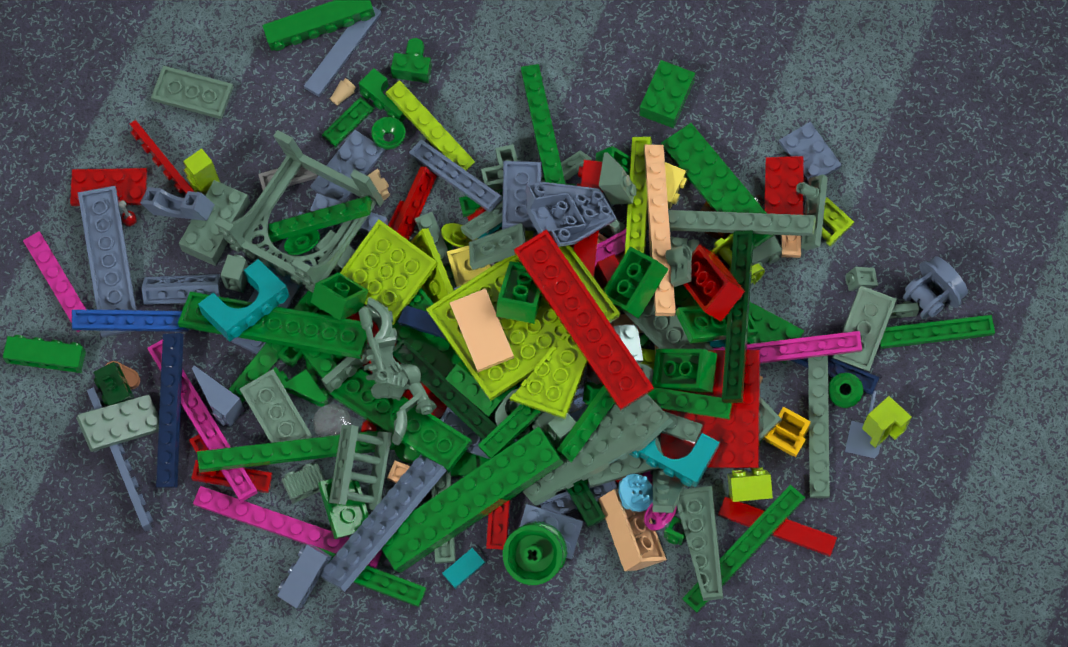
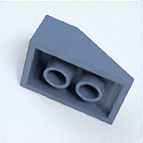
(224, 403)

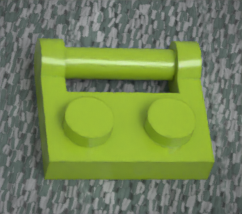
(836, 220)

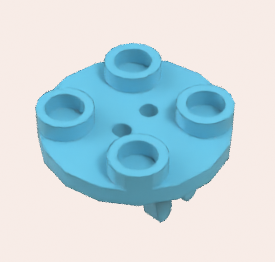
(635, 483)

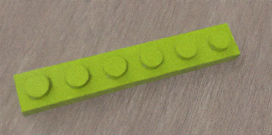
(428, 125)

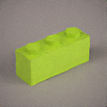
(200, 171)

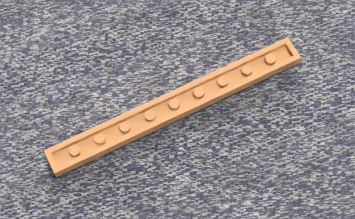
(659, 225)

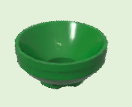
(388, 125)
(849, 400)

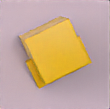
(789, 432)

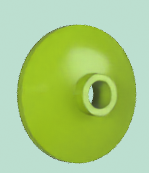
(453, 234)

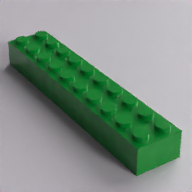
(472, 498)

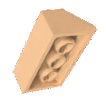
(634, 542)

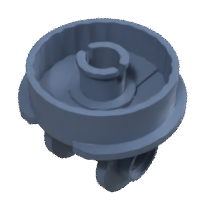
(941, 277)

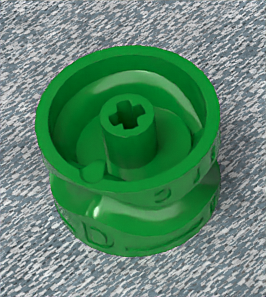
(524, 564)

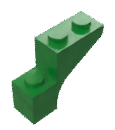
(304, 386)

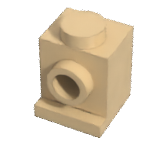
(380, 183)

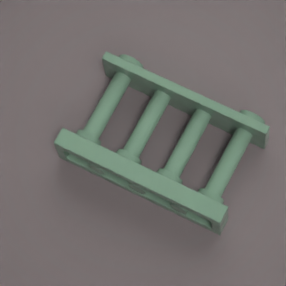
(344, 462)

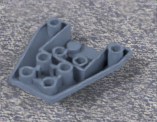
(567, 211)

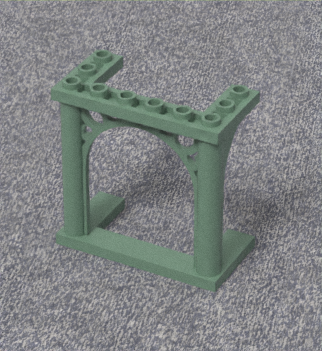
(243, 231)

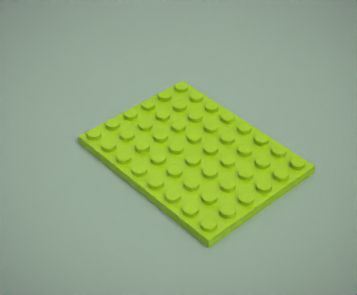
(527, 340)

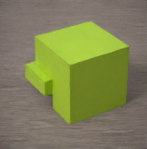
(886, 420)

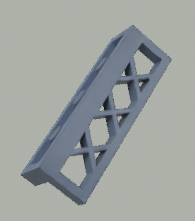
(177, 288)

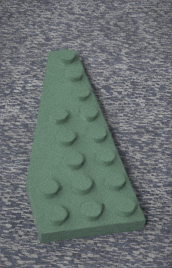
(612, 440)

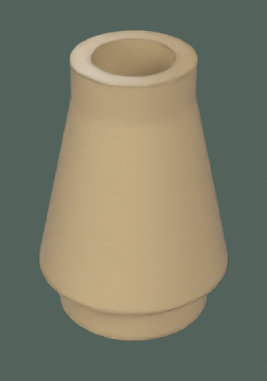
(342, 92)

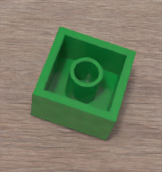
(339, 296)

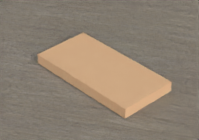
(481, 330)

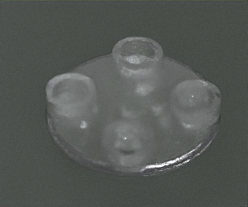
(329, 420)

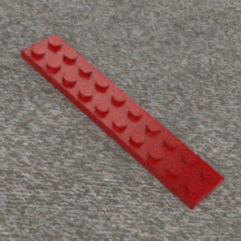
(583, 320)

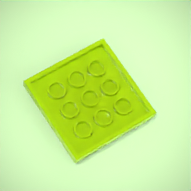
(389, 268)

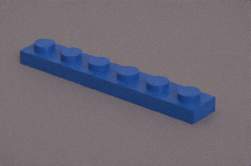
(126, 320)

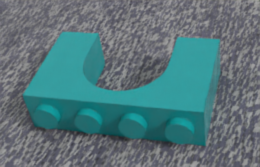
(234, 321)
(688, 469)

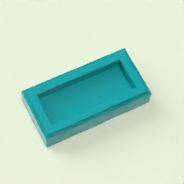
(463, 568)

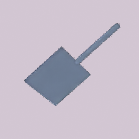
(859, 440)

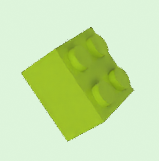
(749, 485)

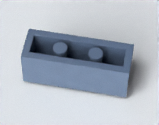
(303, 575)

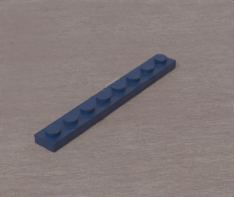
(170, 410)

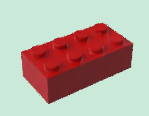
(712, 284)

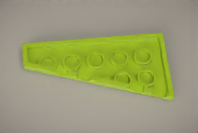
(554, 379)

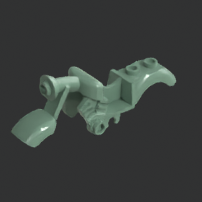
(389, 375)

